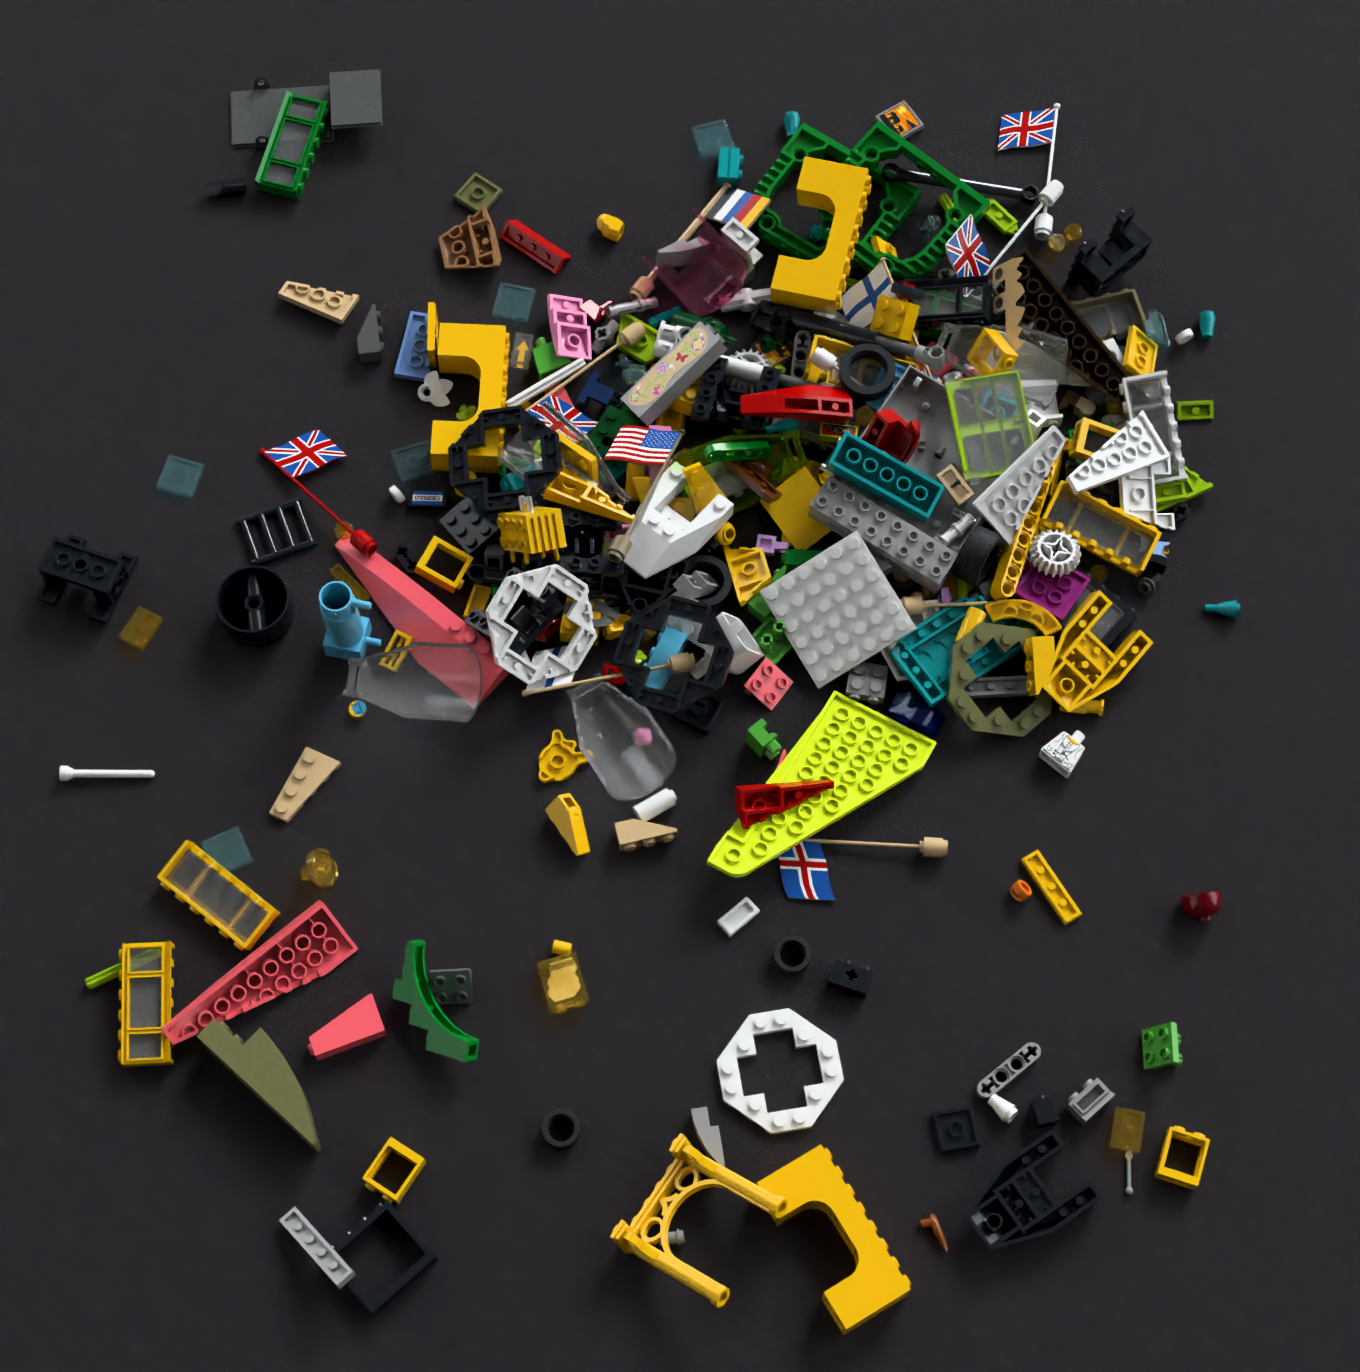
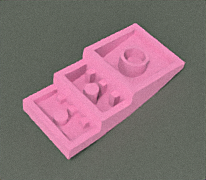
(569, 327)

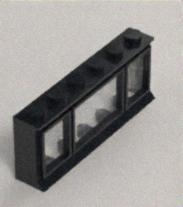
(953, 301)

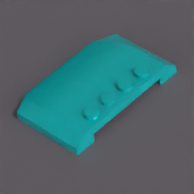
(926, 652)

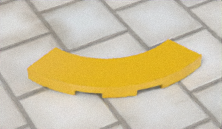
(1025, 611)

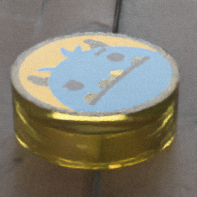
(357, 709)

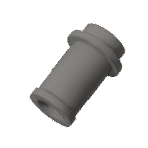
(675, 1237)

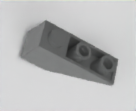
(368, 340)

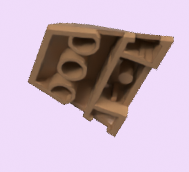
(471, 243)

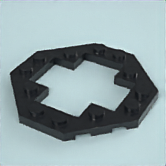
(475, 437)
(692, 690)

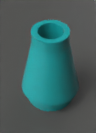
(791, 123)
(1206, 322)

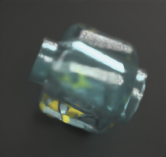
(633, 374)

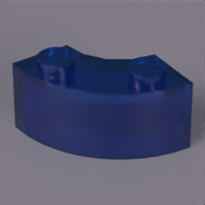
(916, 714)

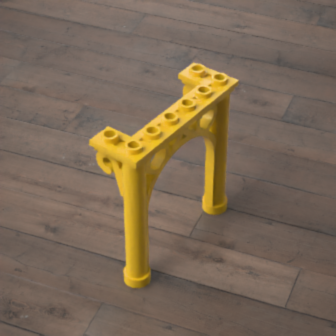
(687, 1161)

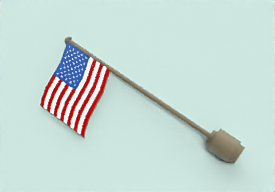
(640, 447)

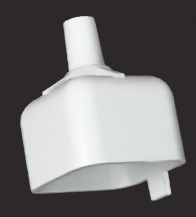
(742, 642)

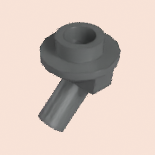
(1147, 586)

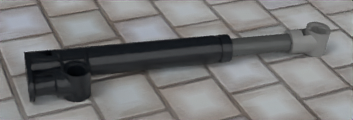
(778, 320)

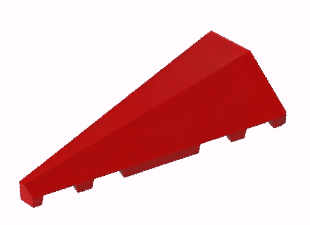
(764, 800)

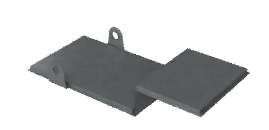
(351, 96)

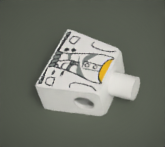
(1063, 752)

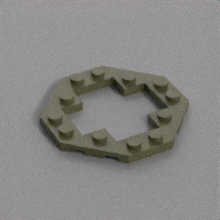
(961, 674)

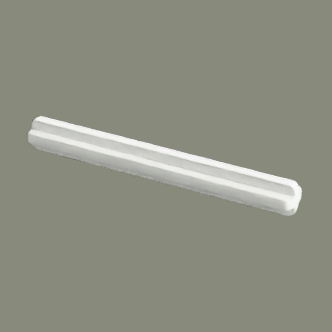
(546, 383)

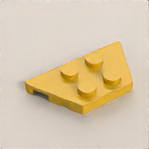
(748, 571)

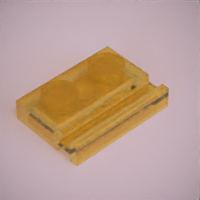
(141, 628)
(1127, 1129)

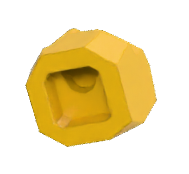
(610, 226)
(614, 629)

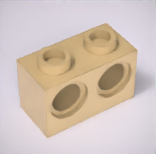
(954, 485)

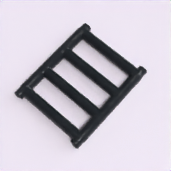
(274, 553)

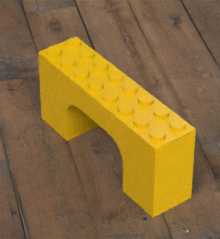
(821, 281)
(483, 354)
(876, 1282)

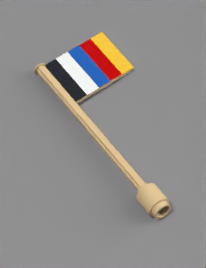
(722, 208)

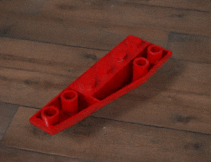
(800, 403)

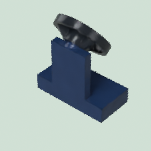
(598, 393)

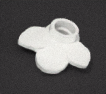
(438, 389)

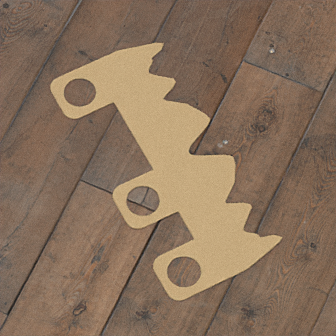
(1012, 293)

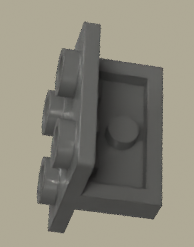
(451, 985)

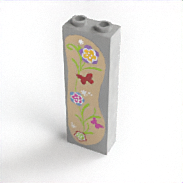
(674, 373)

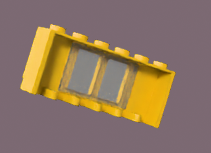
(862, 370)

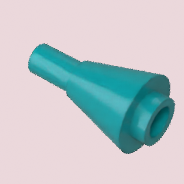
(815, 233)
(783, 426)
(1228, 608)

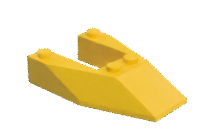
(1083, 663)

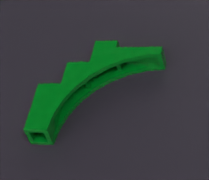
(425, 1013)

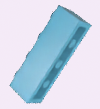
(669, 643)

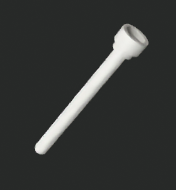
(67, 773)

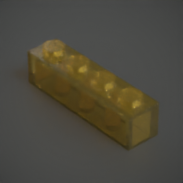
(342, 575)

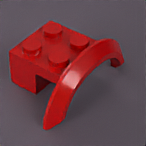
(893, 434)

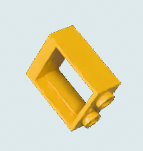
(988, 339)
(1080, 433)
(435, 577)
(403, 1151)
(1175, 1176)

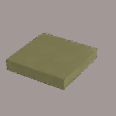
(478, 192)

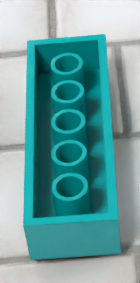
(884, 477)

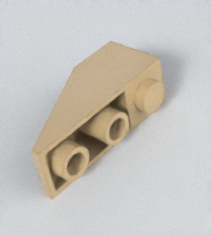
(638, 833)

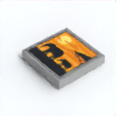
(901, 119)

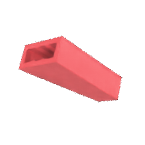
(350, 1029)

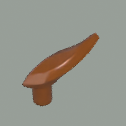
(933, 1221)

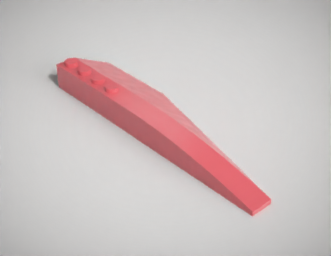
(417, 611)

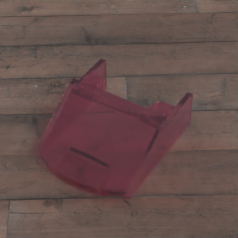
(709, 278)

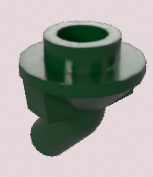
(769, 344)

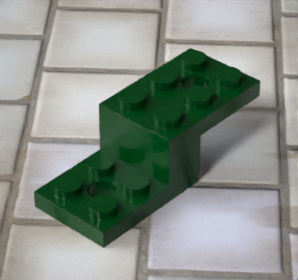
(610, 425)

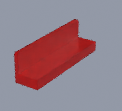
(534, 245)

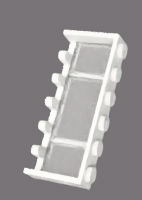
(1152, 395)

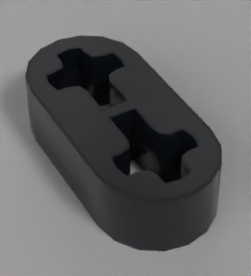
(404, 562)

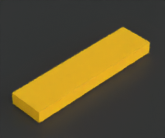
(1051, 887)

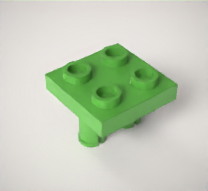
(772, 640)
(1161, 1046)

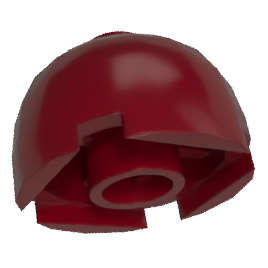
(1202, 904)

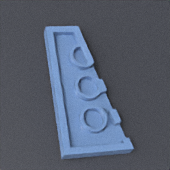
(413, 355)

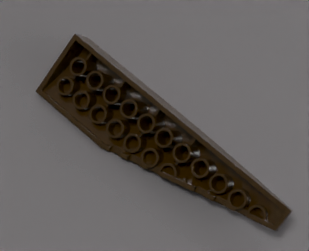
(1054, 314)

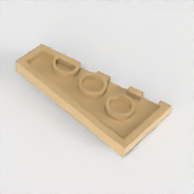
(319, 301)
(308, 774)

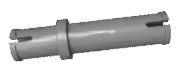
(638, 305)

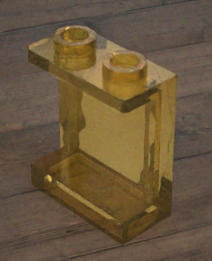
(563, 982)

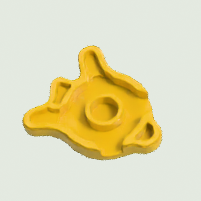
(559, 759)

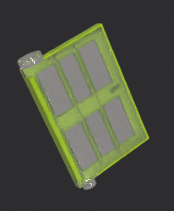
(988, 422)

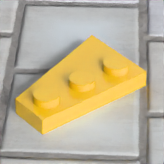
(700, 486)

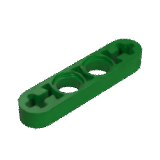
(718, 451)

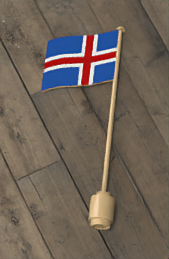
(806, 871)

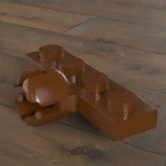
(755, 476)

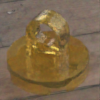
(319, 868)

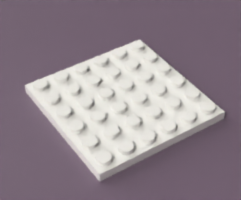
(838, 609)

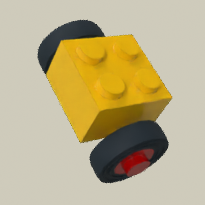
(897, 316)

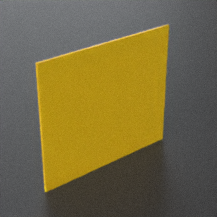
(792, 510)

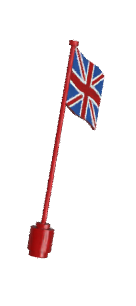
(307, 455)

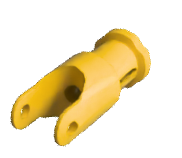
(1091, 706)

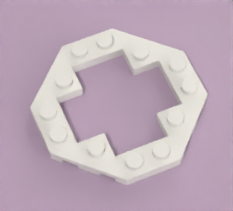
(503, 634)
(754, 1106)

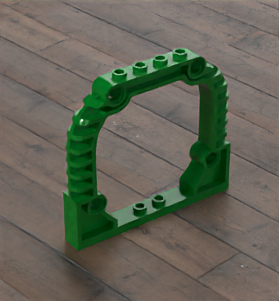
(808, 142)
(886, 144)

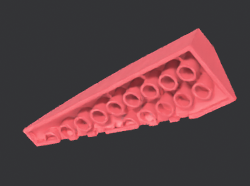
(290, 958)

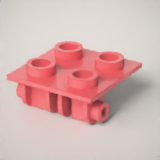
(768, 684)

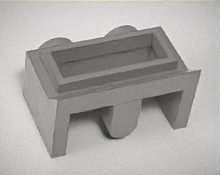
(1089, 1101)

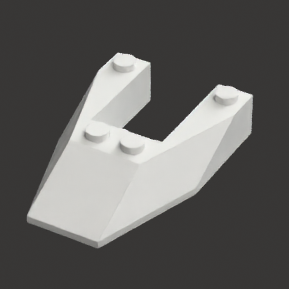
(663, 535)

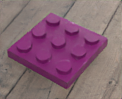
(1051, 593)

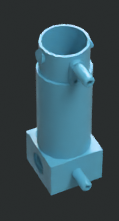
(346, 630)

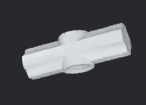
(747, 299)

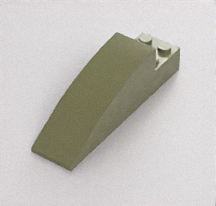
(265, 1073)

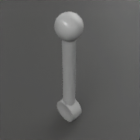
(1128, 1156)

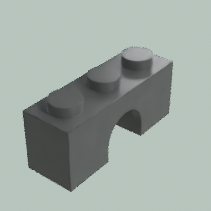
(498, 558)

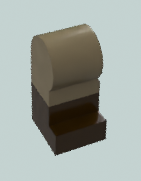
(1077, 405)

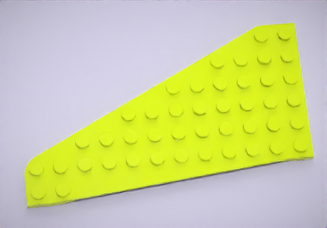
(844, 744)

